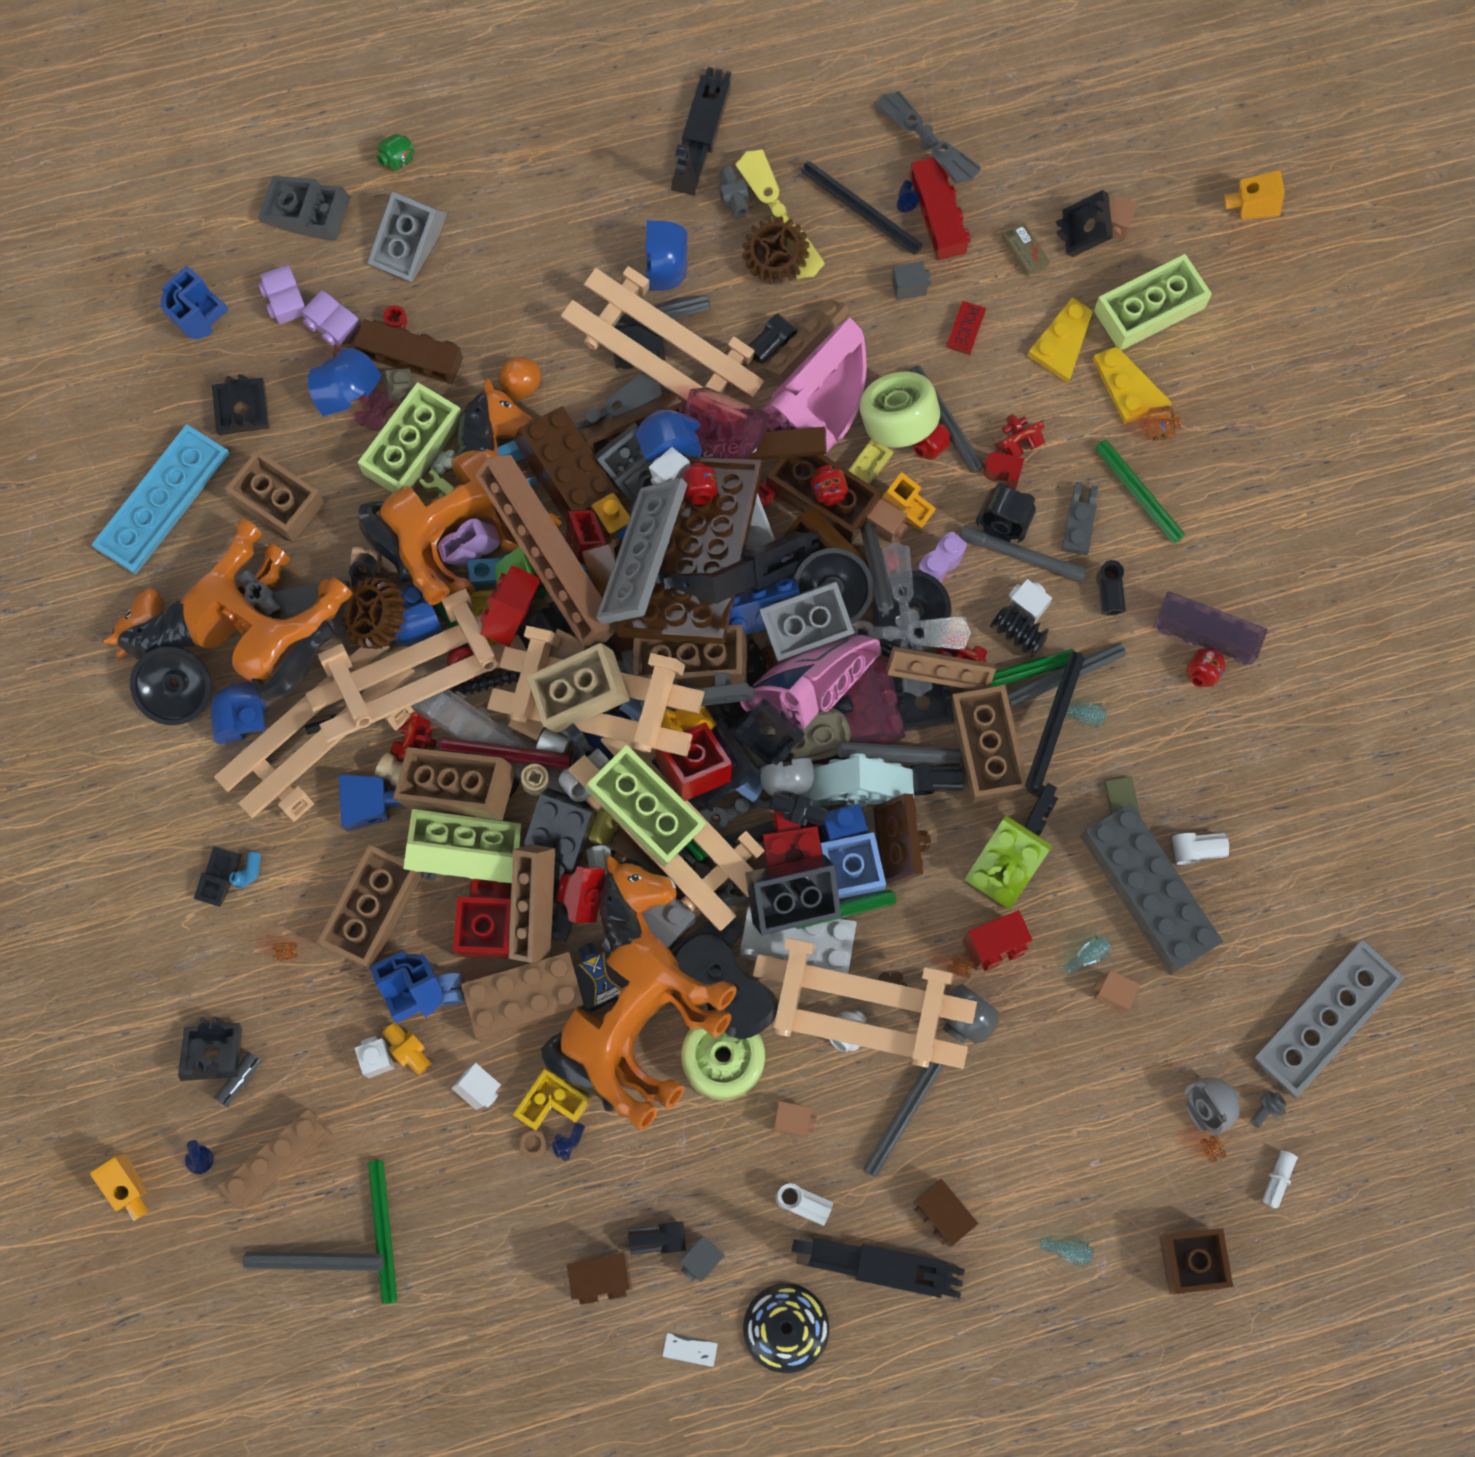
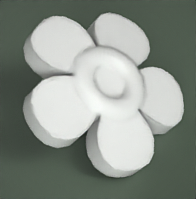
(443, 462)

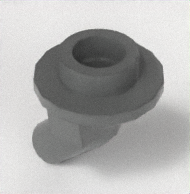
(1272, 1104)

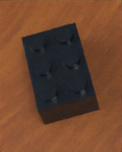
(563, 826)
(793, 894)

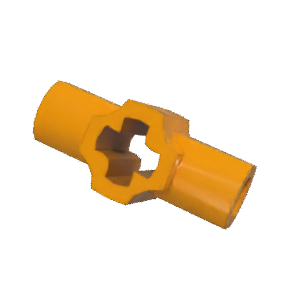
(406, 1048)

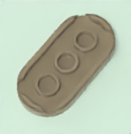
(819, 739)

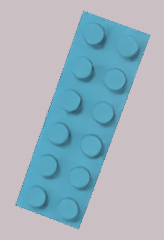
(160, 499)

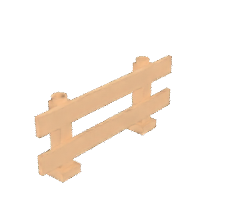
(625, 300)
(347, 684)
(656, 693)
(277, 782)
(730, 862)
(928, 1002)

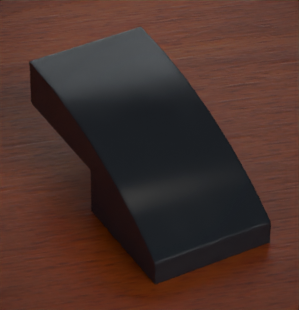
(215, 881)

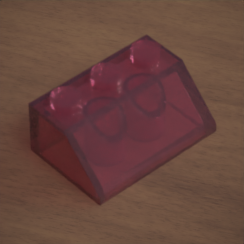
(727, 425)
(876, 708)

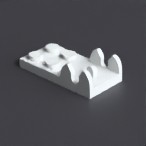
(832, 938)

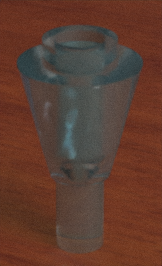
(1091, 714)
(1095, 950)
(1073, 1251)

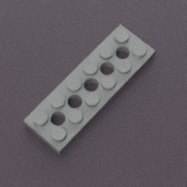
(642, 551)
(1309, 1017)

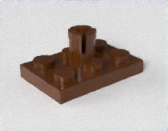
(899, 839)

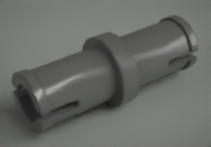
(235, 1084)

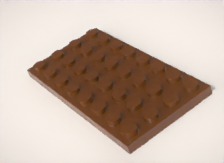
(701, 542)

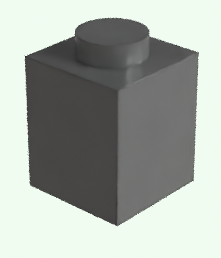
(910, 280)
(701, 1260)

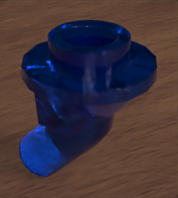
(907, 198)
(564, 1146)
(199, 1158)

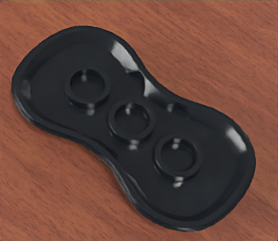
(712, 960)

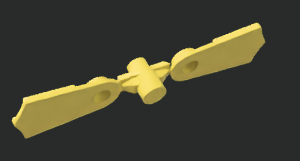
(760, 178)

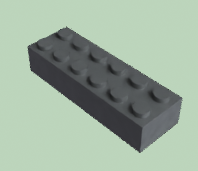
(1151, 888)

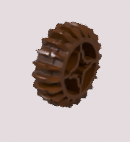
(760, 240)
(380, 613)

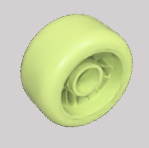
(900, 409)
(722, 1079)

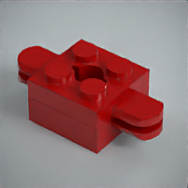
(789, 842)

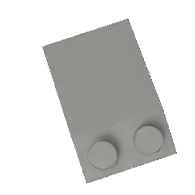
(406, 236)
(806, 621)
(667, 923)

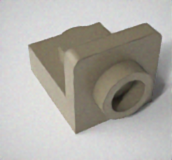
(398, 384)

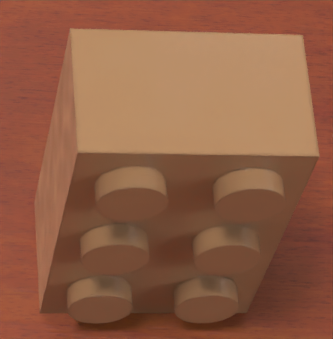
(274, 496)

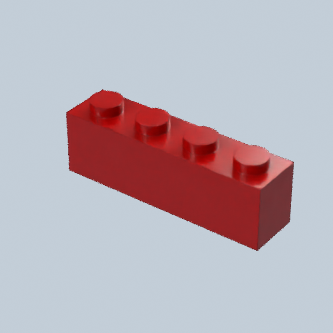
(939, 208)

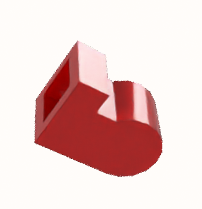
(1003, 467)
(489, 889)

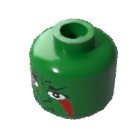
(395, 152)

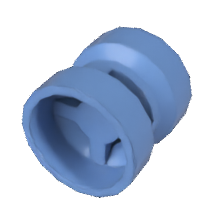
(451, 989)

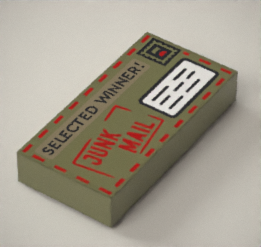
(1025, 249)

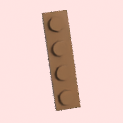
(806, 340)
(940, 669)

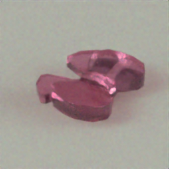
(375, 417)

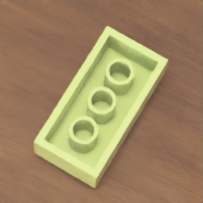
(1152, 302)
(410, 440)
(645, 805)
(461, 846)

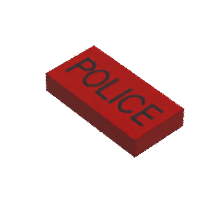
(966, 327)

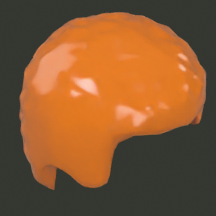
(519, 377)

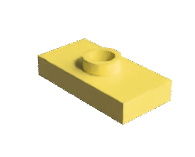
(871, 461)
(603, 828)

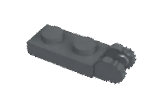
(1080, 522)

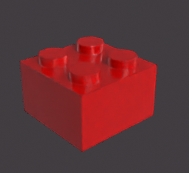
(508, 605)
(701, 770)
(482, 927)
(998, 940)

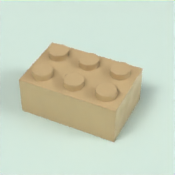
(578, 688)

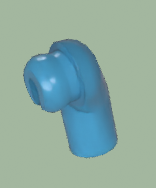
(249, 874)

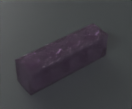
(1209, 628)

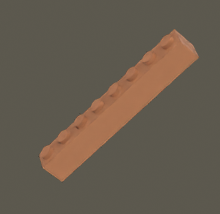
(545, 548)

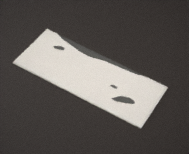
(690, 1350)

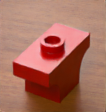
(582, 893)

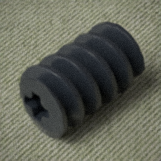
(1020, 629)

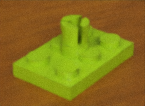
(1008, 862)

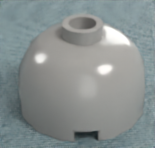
(788, 777)
(1212, 1105)

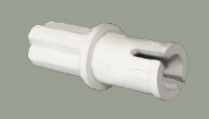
(1279, 1179)

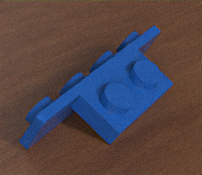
(747, 604)

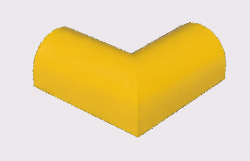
(548, 1093)

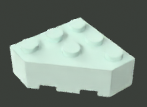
(859, 781)

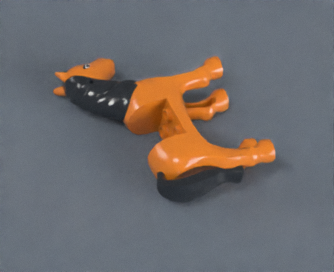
(411, 532)
(271, 652)
(599, 1052)

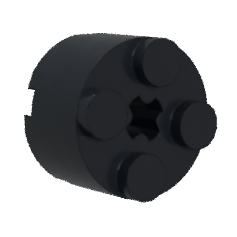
(1006, 513)

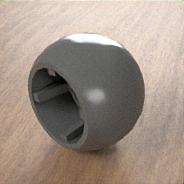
(984, 1022)

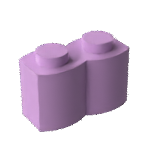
(283, 294)
(330, 319)
(468, 543)
(945, 557)

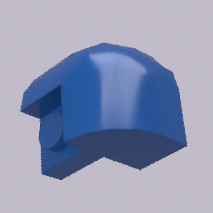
(665, 255)
(191, 304)
(342, 381)
(667, 430)
(420, 618)
(236, 712)
(407, 985)

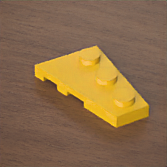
(1062, 340)
(1128, 385)

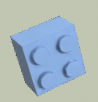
(856, 865)

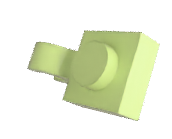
(439, 485)

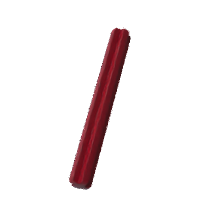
(508, 753)

